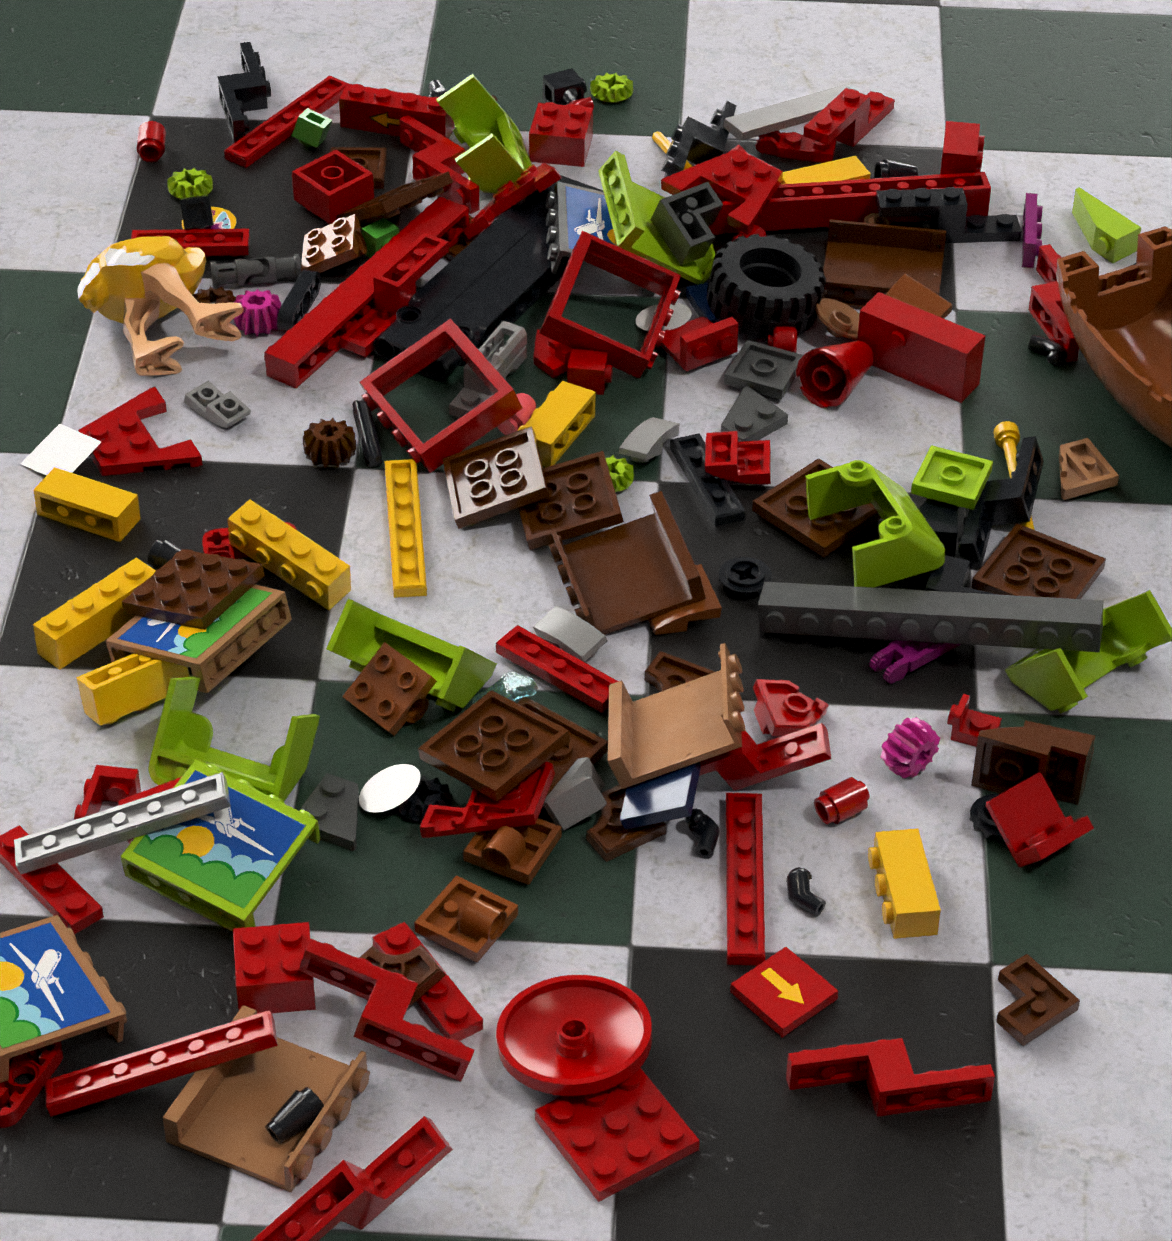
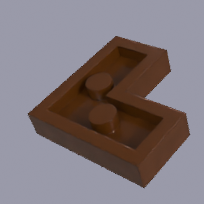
(1040, 1000)

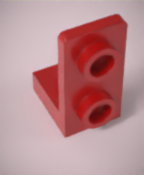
(107, 784)

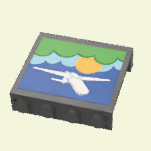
(570, 213)

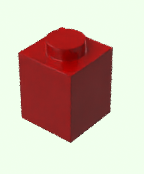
(589, 370)

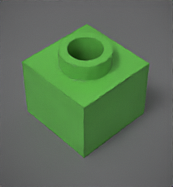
(311, 128)
(378, 235)

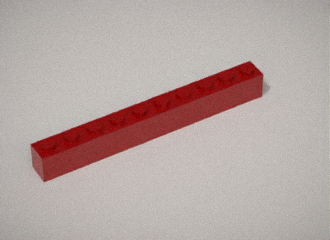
(816, 203)
(319, 332)

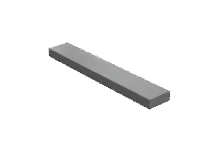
(780, 115)
(121, 823)

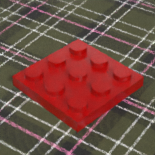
(617, 1134)

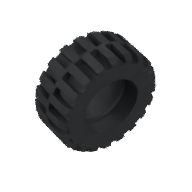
(765, 285)

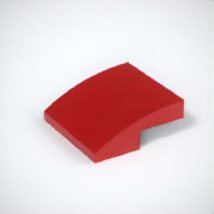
(738, 461)

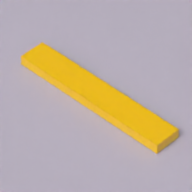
(405, 529)

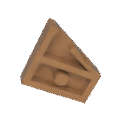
(1084, 469)

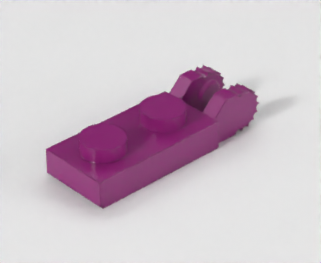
(908, 657)

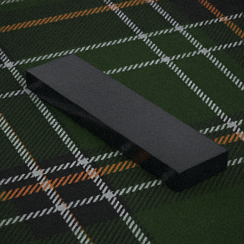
(712, 491)

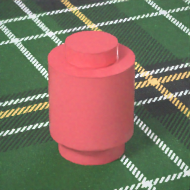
(521, 417)

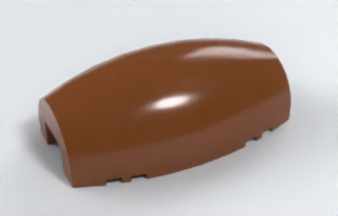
(1126, 327)

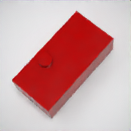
(922, 347)

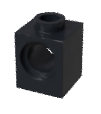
(563, 87)
(196, 212)

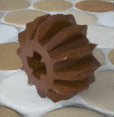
(329, 443)

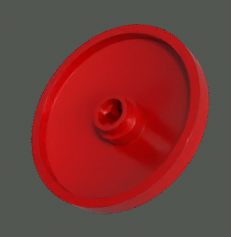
(574, 1035)

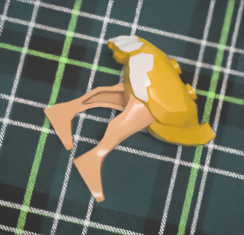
(144, 282)

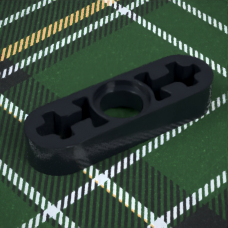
(299, 299)

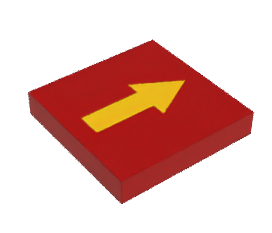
(784, 991)

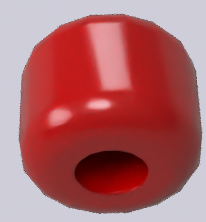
(784, 338)

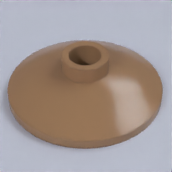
(839, 318)

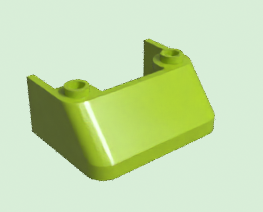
(493, 138)
(907, 540)
(456, 669)
(1060, 675)
(188, 736)

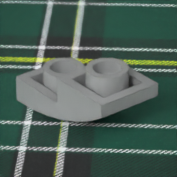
(215, 406)
(648, 439)
(570, 633)

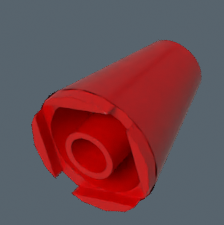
(833, 372)

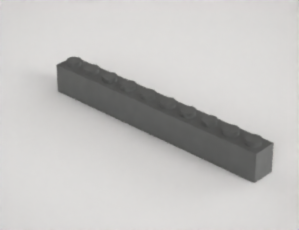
(931, 616)

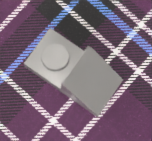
(575, 795)

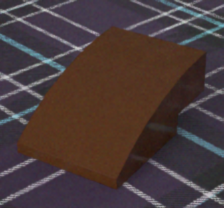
(1016, 753)

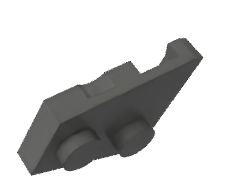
(753, 416)
(335, 808)

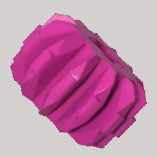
(259, 312)
(910, 747)

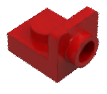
(968, 723)

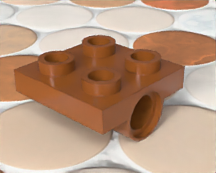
(333, 244)
(391, 690)
(514, 850)
(466, 918)

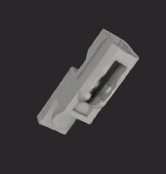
(503, 358)

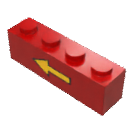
(381, 109)

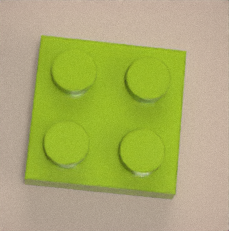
(951, 477)

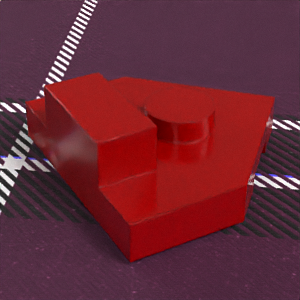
(551, 355)
(784, 709)

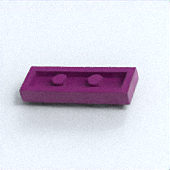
(1031, 230)

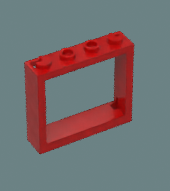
(628, 267)
(464, 430)

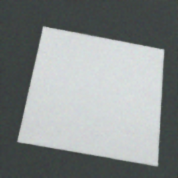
(61, 449)

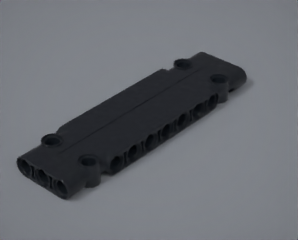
(482, 285)

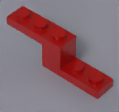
(849, 117)
(436, 156)
(393, 290)
(1047, 306)
(770, 759)
(387, 1004)
(890, 1077)
(358, 1193)

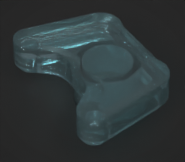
(512, 686)

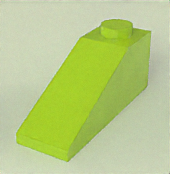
(1105, 228)

